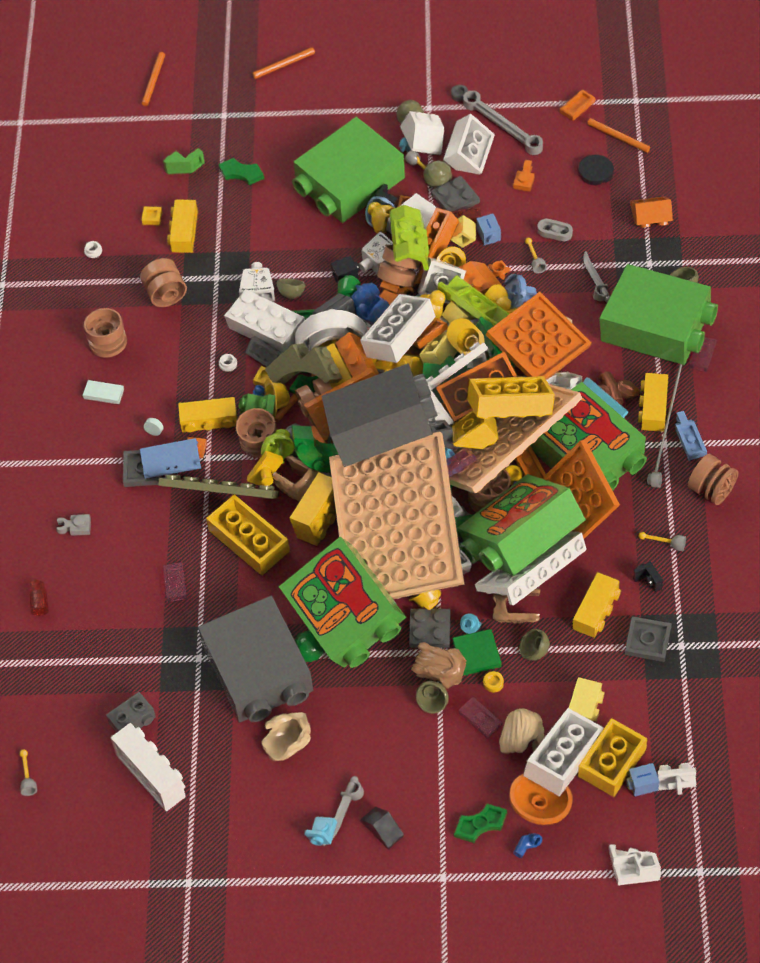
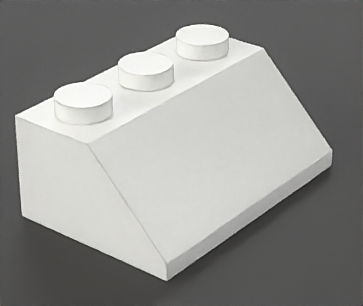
(469, 145)

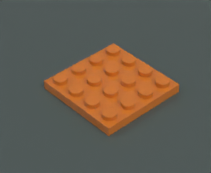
(538, 338)
(588, 485)

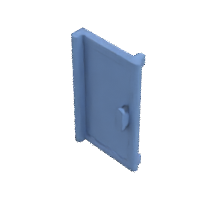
(169, 456)

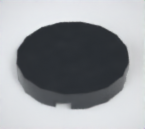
(596, 169)

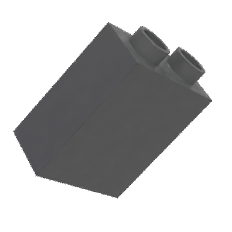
(379, 414)
(256, 660)

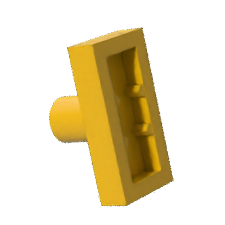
(263, 470)

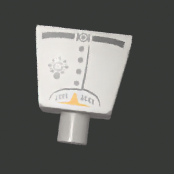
(373, 252)
(258, 281)

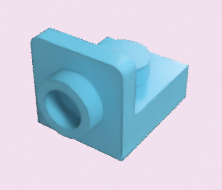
(322, 831)

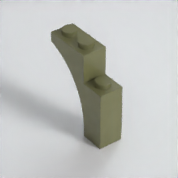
(299, 359)

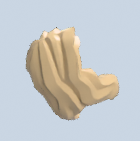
(519, 729)
(287, 735)

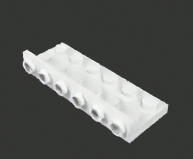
(536, 572)

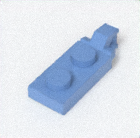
(689, 437)

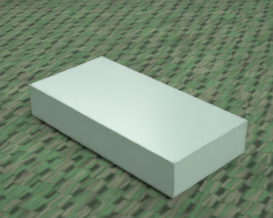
(103, 392)

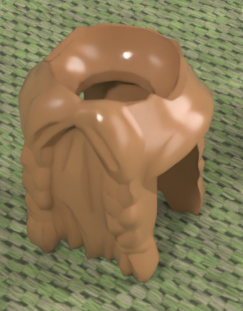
(297, 490)
(501, 615)
(439, 664)

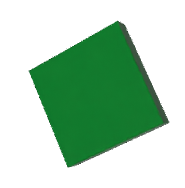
(479, 651)

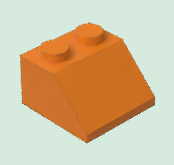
(651, 210)
(479, 276)

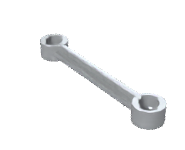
(503, 123)

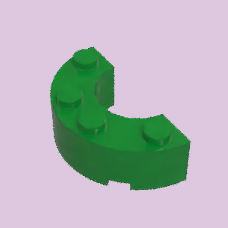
(311, 451)

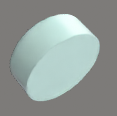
(153, 426)

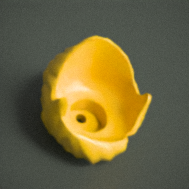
(379, 216)
(499, 296)
(437, 300)

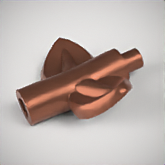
(618, 390)

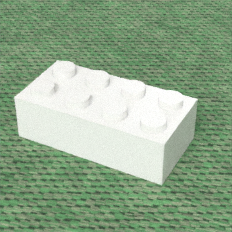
(266, 320)
(398, 328)
(561, 752)
(148, 766)

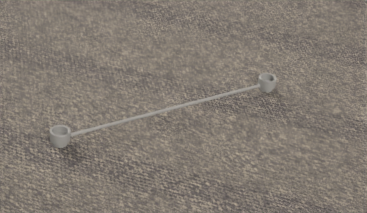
(655, 478)

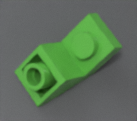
(178, 164)
(252, 401)

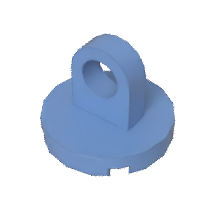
(518, 291)

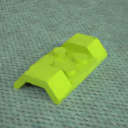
(409, 235)
(472, 300)

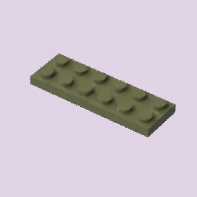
(213, 486)

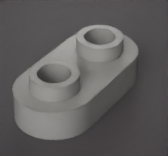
(555, 229)

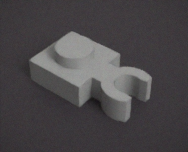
(76, 525)

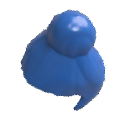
(364, 297)
(375, 310)

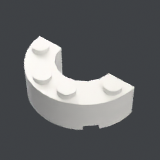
(328, 326)

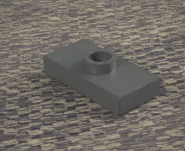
(262, 351)

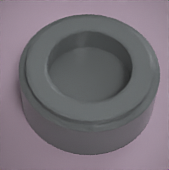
(458, 92)

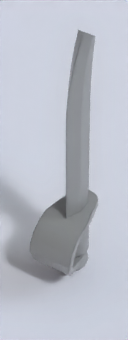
(600, 292)
(348, 795)

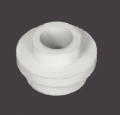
(93, 249)
(227, 358)

